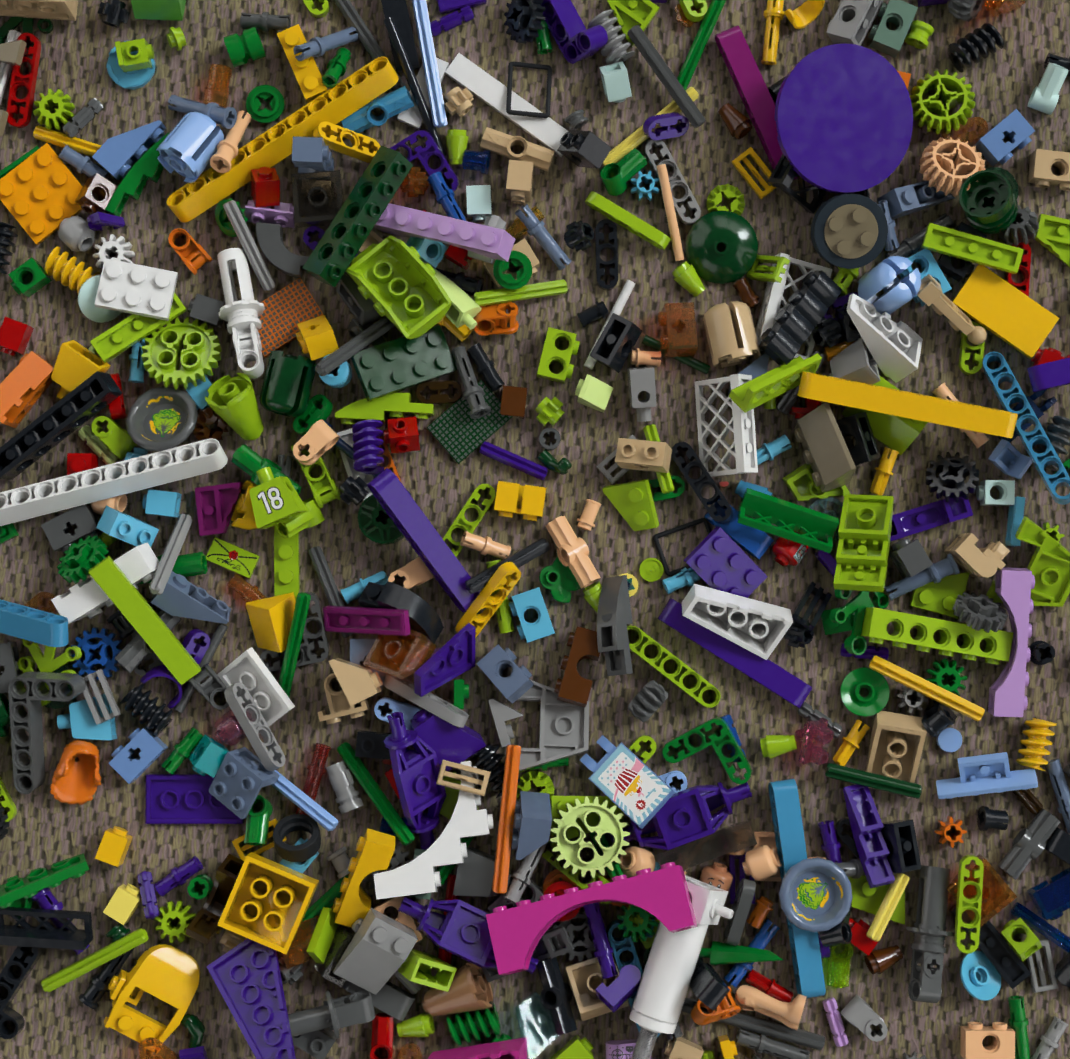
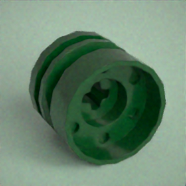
(993, 191)
(377, 531)

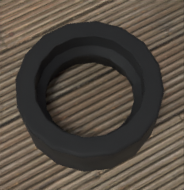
(300, 852)

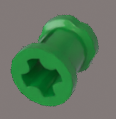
(202, 879)

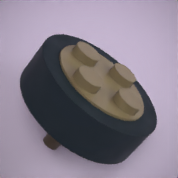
(849, 231)

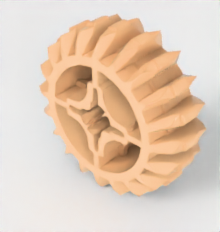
(949, 164)

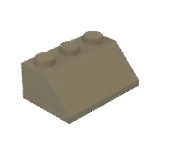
(824, 449)

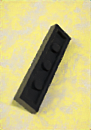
(998, 952)

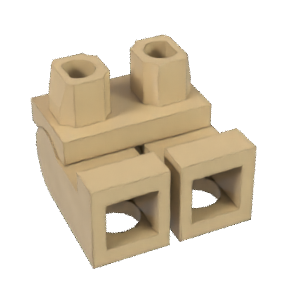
(974, 560)

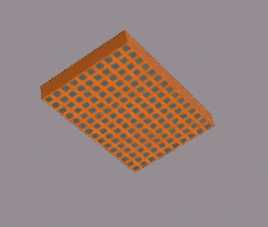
(283, 313)

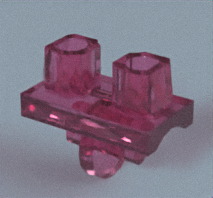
(812, 740)

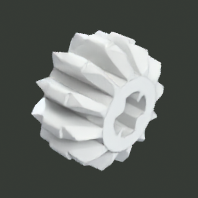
(115, 246)

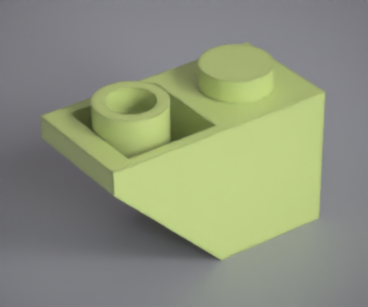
(593, 393)

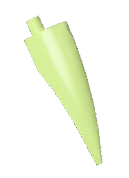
(463, 306)

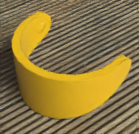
(805, 13)

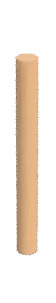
(670, 212)

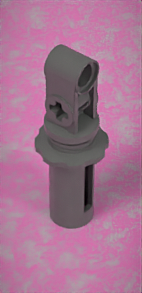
(929, 935)

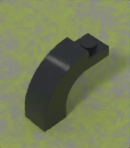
(393, 596)

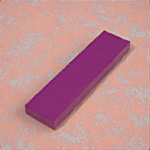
(366, 620)

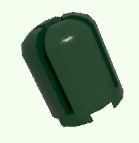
(287, 384)

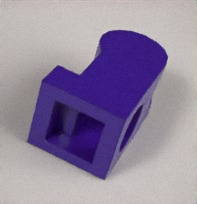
(621, 988)

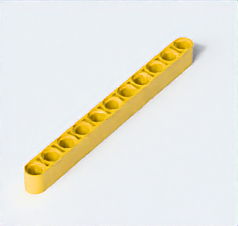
(277, 141)

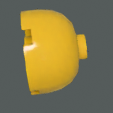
(243, 513)

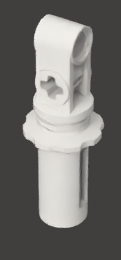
(241, 314)

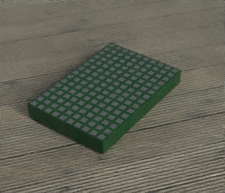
(460, 432)

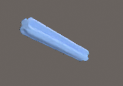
(305, 803)

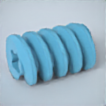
(343, 377)

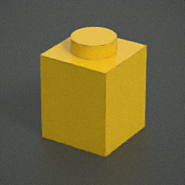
(114, 846)

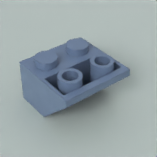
(531, 823)

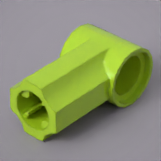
(303, 521)

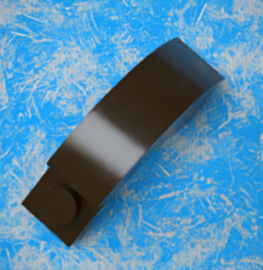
(205, 922)

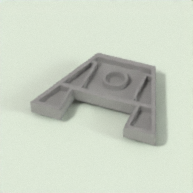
(561, 731)

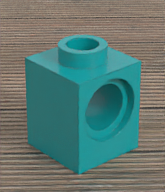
(208, 756)

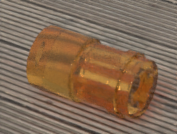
(218, 85)

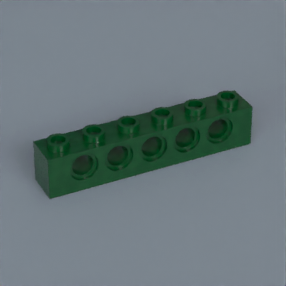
(358, 216)

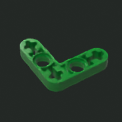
(717, 742)

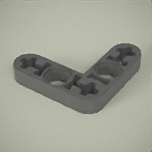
(307, 656)

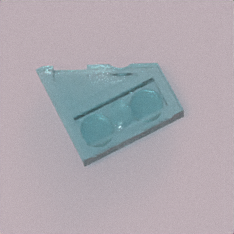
(535, 1024)

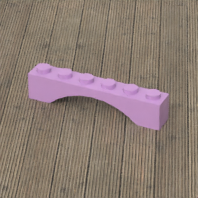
(463, 234)
(1008, 691)

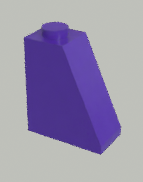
(447, 740)

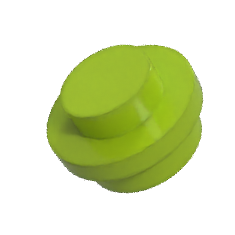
(176, 38)

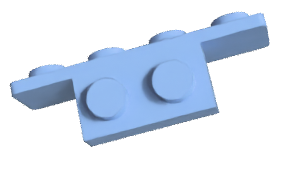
(985, 775)

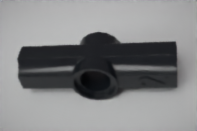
(556, 996)

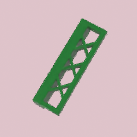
(787, 518)

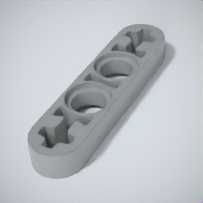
(675, 180)
(236, 696)
(428, 702)

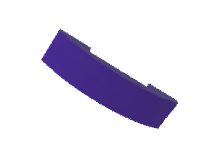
(928, 517)

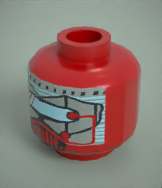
(788, 551)

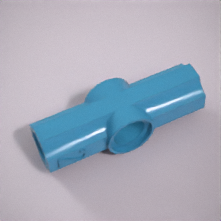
(391, 105)

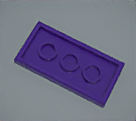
(184, 801)

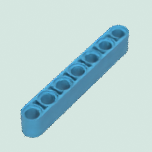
(1027, 415)

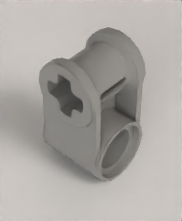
(862, 1017)

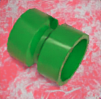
(244, 47)

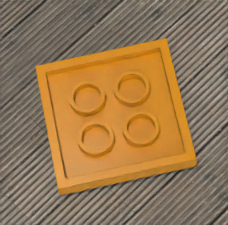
(41, 193)

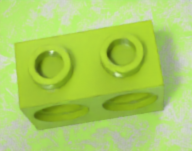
(552, 354)

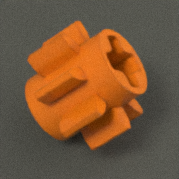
(946, 826)

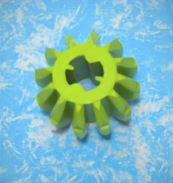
(46, 104)
(172, 912)

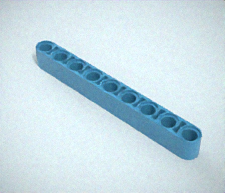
(791, 850)

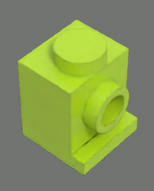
(134, 62)

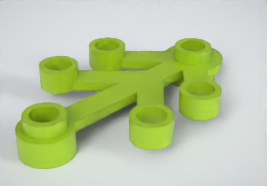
(46, 662)

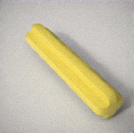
(887, 907)

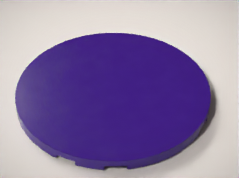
(843, 118)

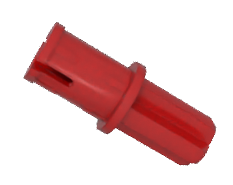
(768, 986)

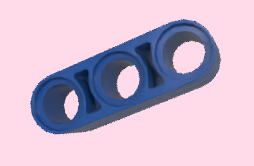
(750, 539)

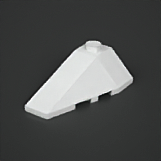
(891, 344)

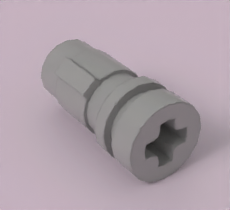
(343, 786)

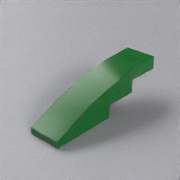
(134, 182)

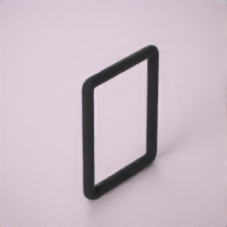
(548, 90)
(673, 530)

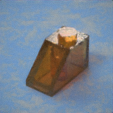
(297, 951)

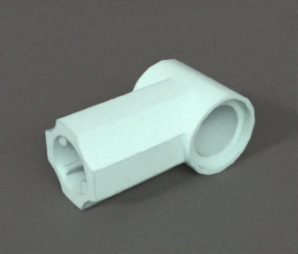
(1045, 95)

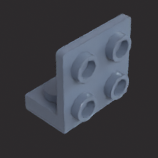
(240, 781)

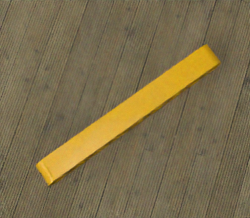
(907, 404)

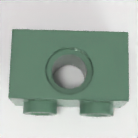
(888, 40)

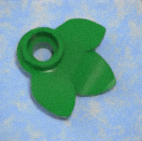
(563, 582)

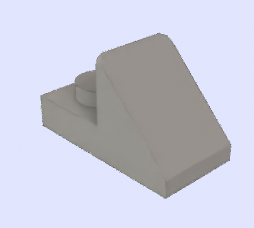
(502, 713)

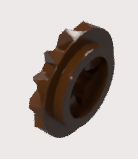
(208, 417)

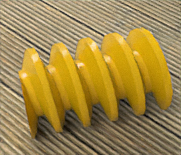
(66, 270)
(1035, 743)

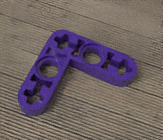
(425, 153)

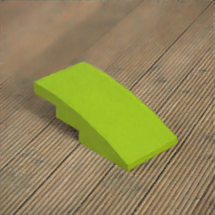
(863, 543)

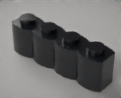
(801, 316)

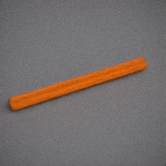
(506, 819)

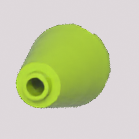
(237, 405)

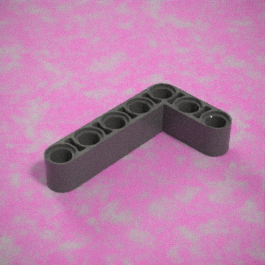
(32, 721)

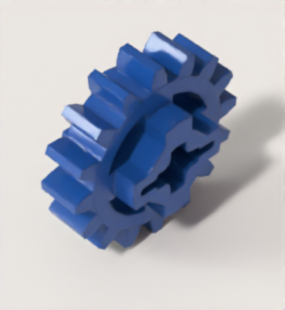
(104, 645)

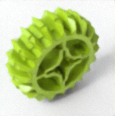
(960, 95)

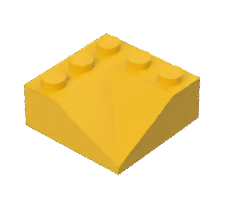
(268, 902)

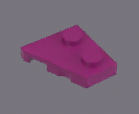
(216, 507)

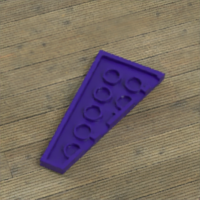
(255, 996)

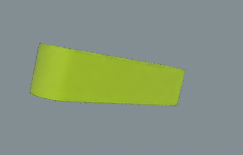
(681, 668)

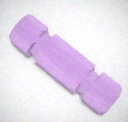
(835, 1022)

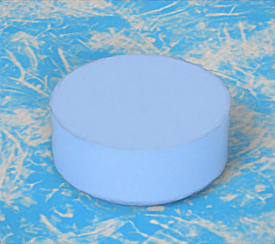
(949, 739)

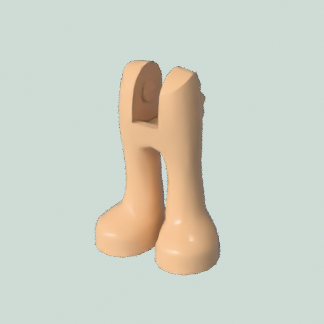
(786, 1012)

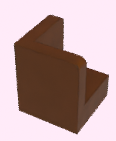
(513, 401)

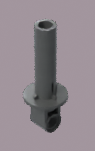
(334, 1014)

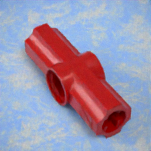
(382, 1035)

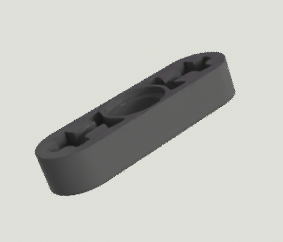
(741, 909)

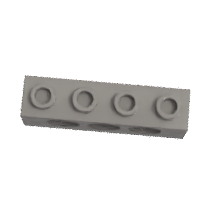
(853, 32)

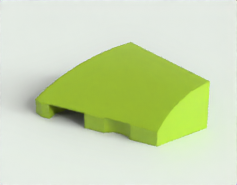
(803, 487)

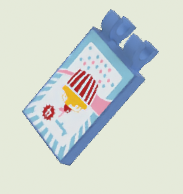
(628, 782)

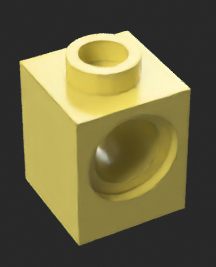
(123, 903)

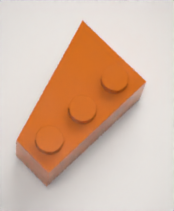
(23, 388)

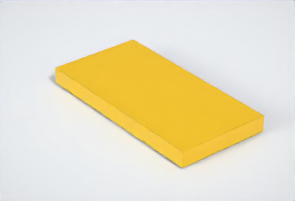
(1005, 311)

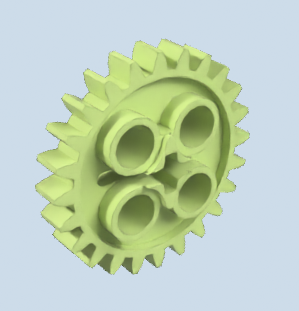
(607, 823)

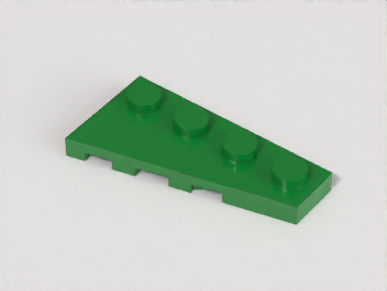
(41, 878)

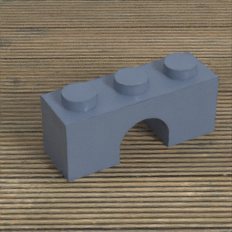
(311, 155)

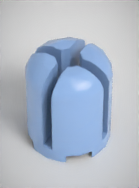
(190, 146)
(885, 277)

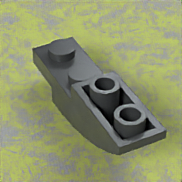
(612, 622)

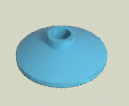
(979, 976)

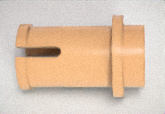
(644, 358)
(588, 515)

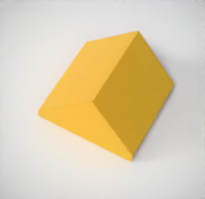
(272, 621)

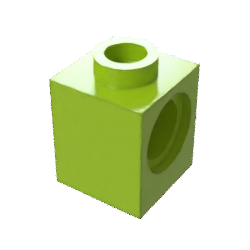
(1025, 948)

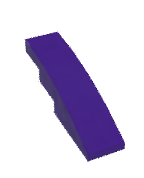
(867, 834)

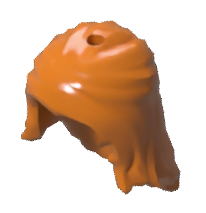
(78, 780)

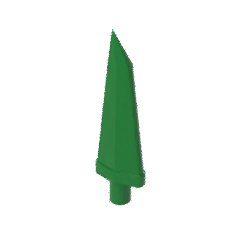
(728, 954)

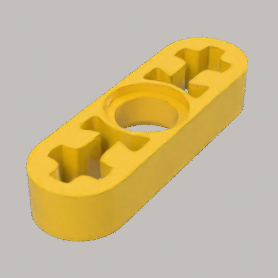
(367, 146)

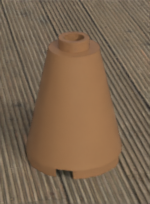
(467, 993)

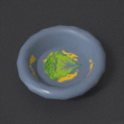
(815, 894)

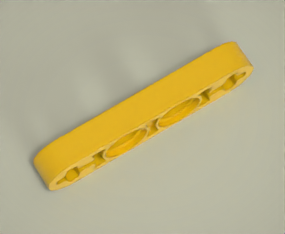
(504, 579)

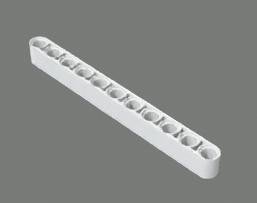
(111, 480)

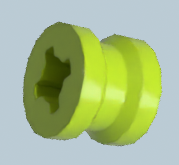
(919, 34)

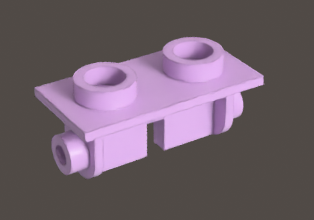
(279, 215)

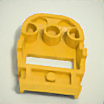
(165, 975)

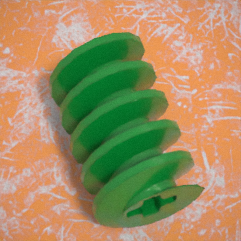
(474, 1025)

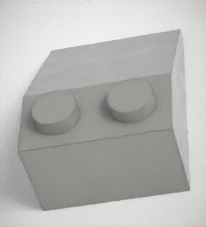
(375, 951)

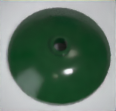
(739, 252)

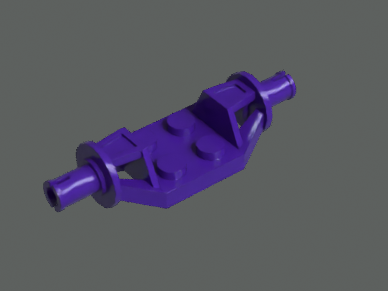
(415, 779)
(688, 816)
(460, 931)

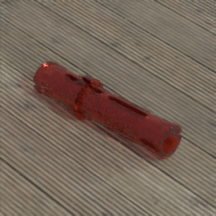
(321, 752)

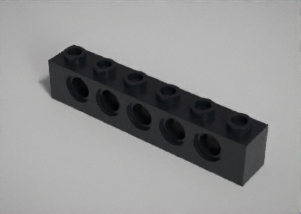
(57, 424)

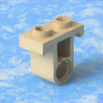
(339, 704)

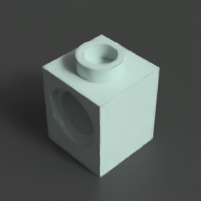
(615, 82)
(478, 202)
(1006, 490)

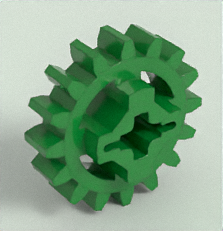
(81, 558)

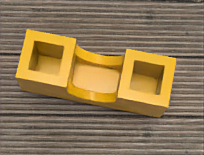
(305, 71)

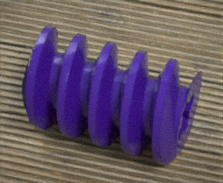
(366, 446)

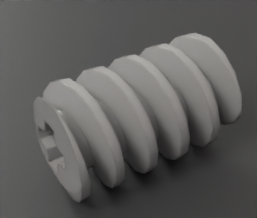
(614, 50)

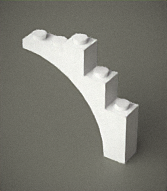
(420, 874)

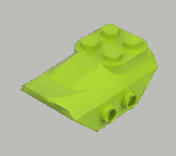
(400, 286)

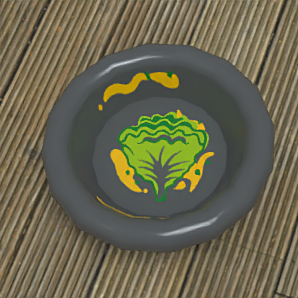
(161, 418)

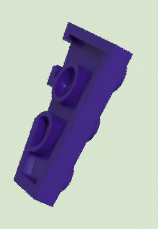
(448, 662)

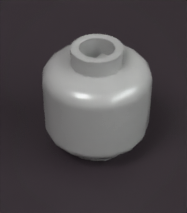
(76, 234)

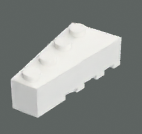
(88, 597)
(739, 619)

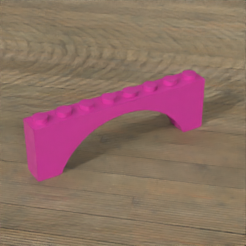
(519, 929)

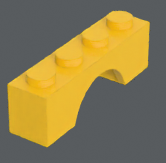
(373, 855)

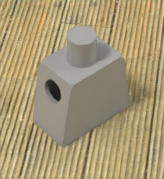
(855, 364)
(642, 380)

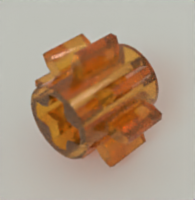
(415, 182)

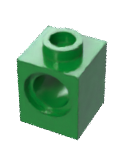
(39, 280)

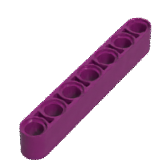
(751, 89)

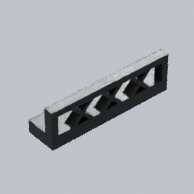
(48, 935)

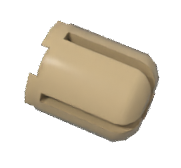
(730, 333)

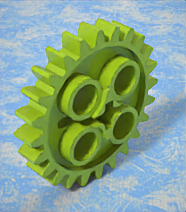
(159, 351)

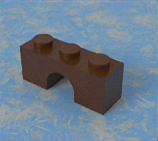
(573, 687)

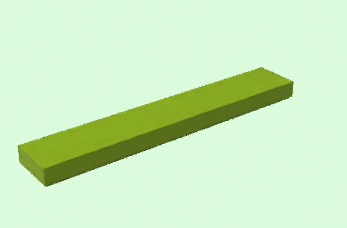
(144, 620)

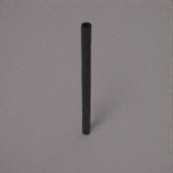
(412, 81)

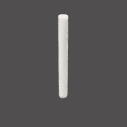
(617, 309)

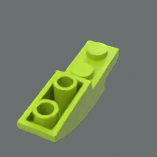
(395, 403)

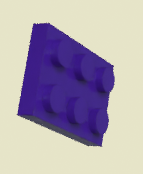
(725, 565)

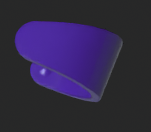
(163, 671)

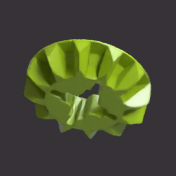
(730, 192)
(539, 779)

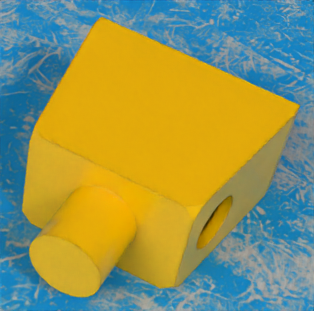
(75, 366)

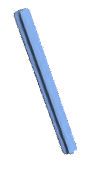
(429, 63)

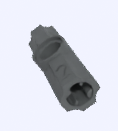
(138, 649)
(1029, 843)

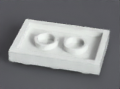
(136, 289)
(261, 684)

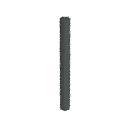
(214, 643)

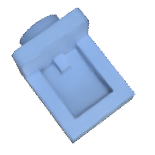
(1010, 460)

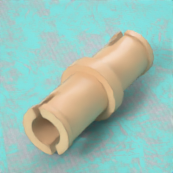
(485, 545)

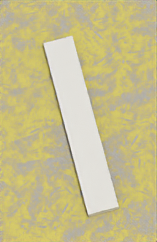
(495, 95)

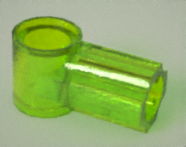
(839, 967)

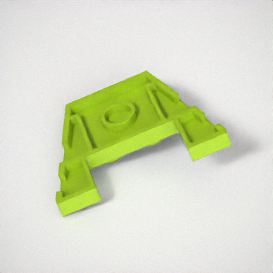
(1048, 564)

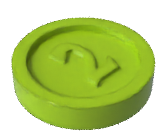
(651, 569)

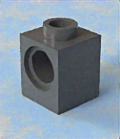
(206, 310)

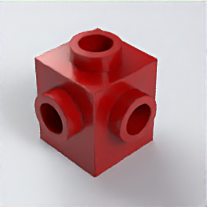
(402, 434)

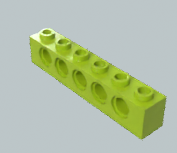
(875, 627)

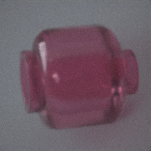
(228, 729)

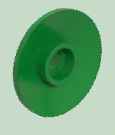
(877, 692)

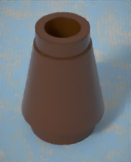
(735, 121)
(882, 959)

